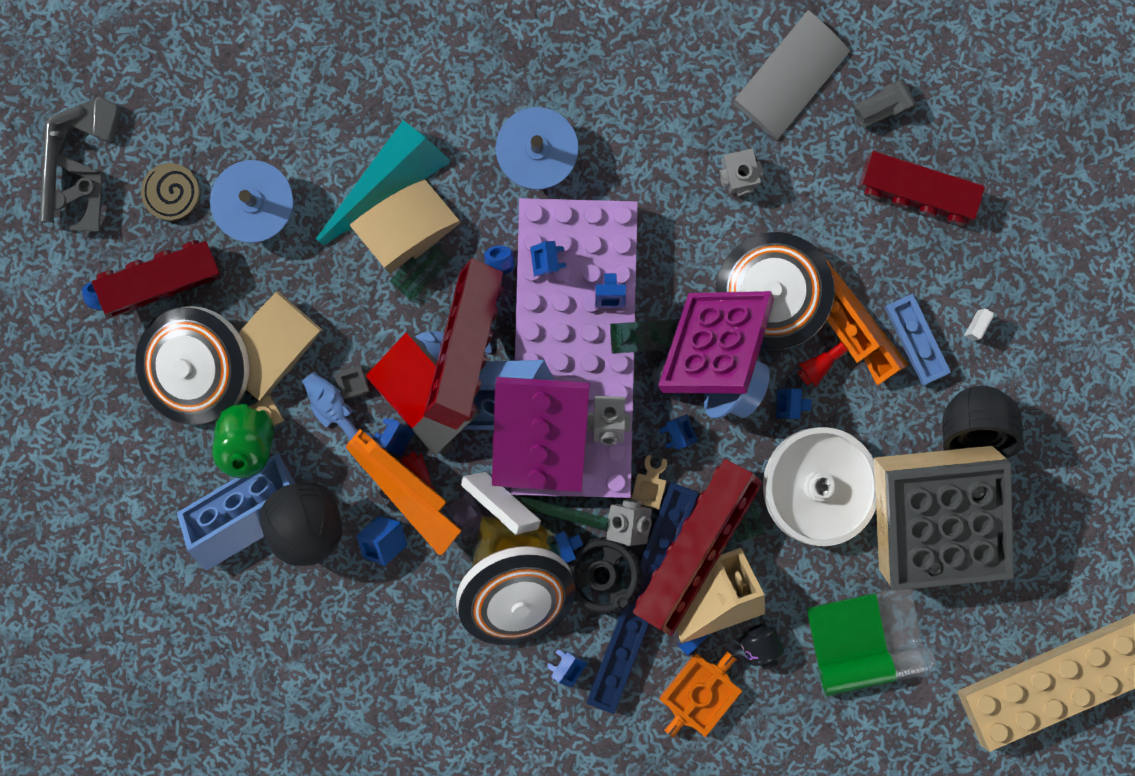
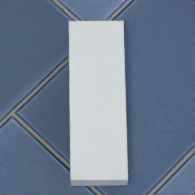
(501, 503)

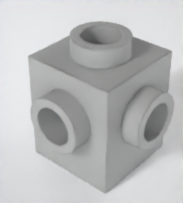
(743, 162)
(609, 420)
(629, 523)

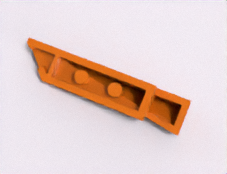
(862, 334)
(407, 491)

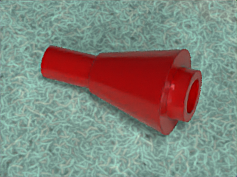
(817, 367)
(418, 466)

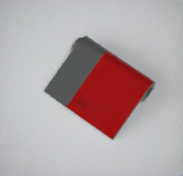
(405, 382)

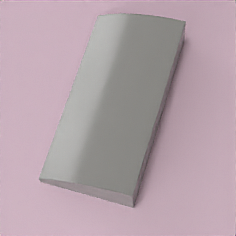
(791, 75)

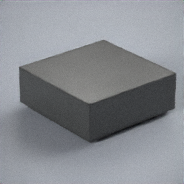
(352, 382)

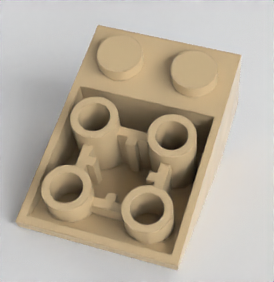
(725, 598)

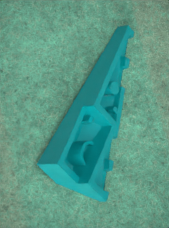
(400, 163)

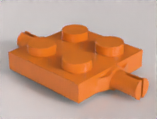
(700, 694)

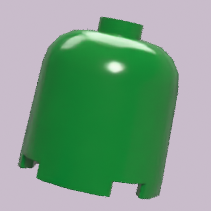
(242, 441)

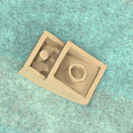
(405, 225)
(275, 343)

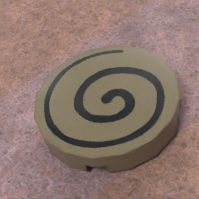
(170, 192)

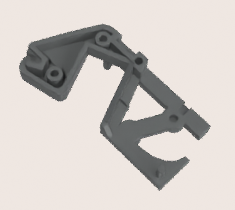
(96, 118)

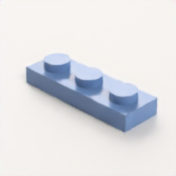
(917, 339)

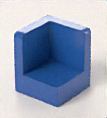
(381, 540)

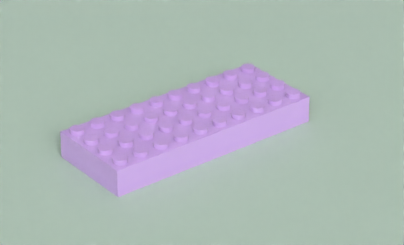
(566, 330)

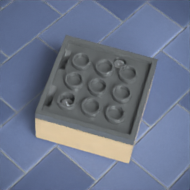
(944, 517)

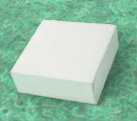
(979, 324)

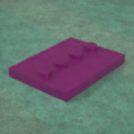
(717, 342)
(539, 433)

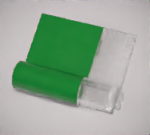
(868, 641)

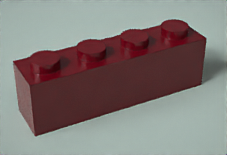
(920, 187)
(155, 279)

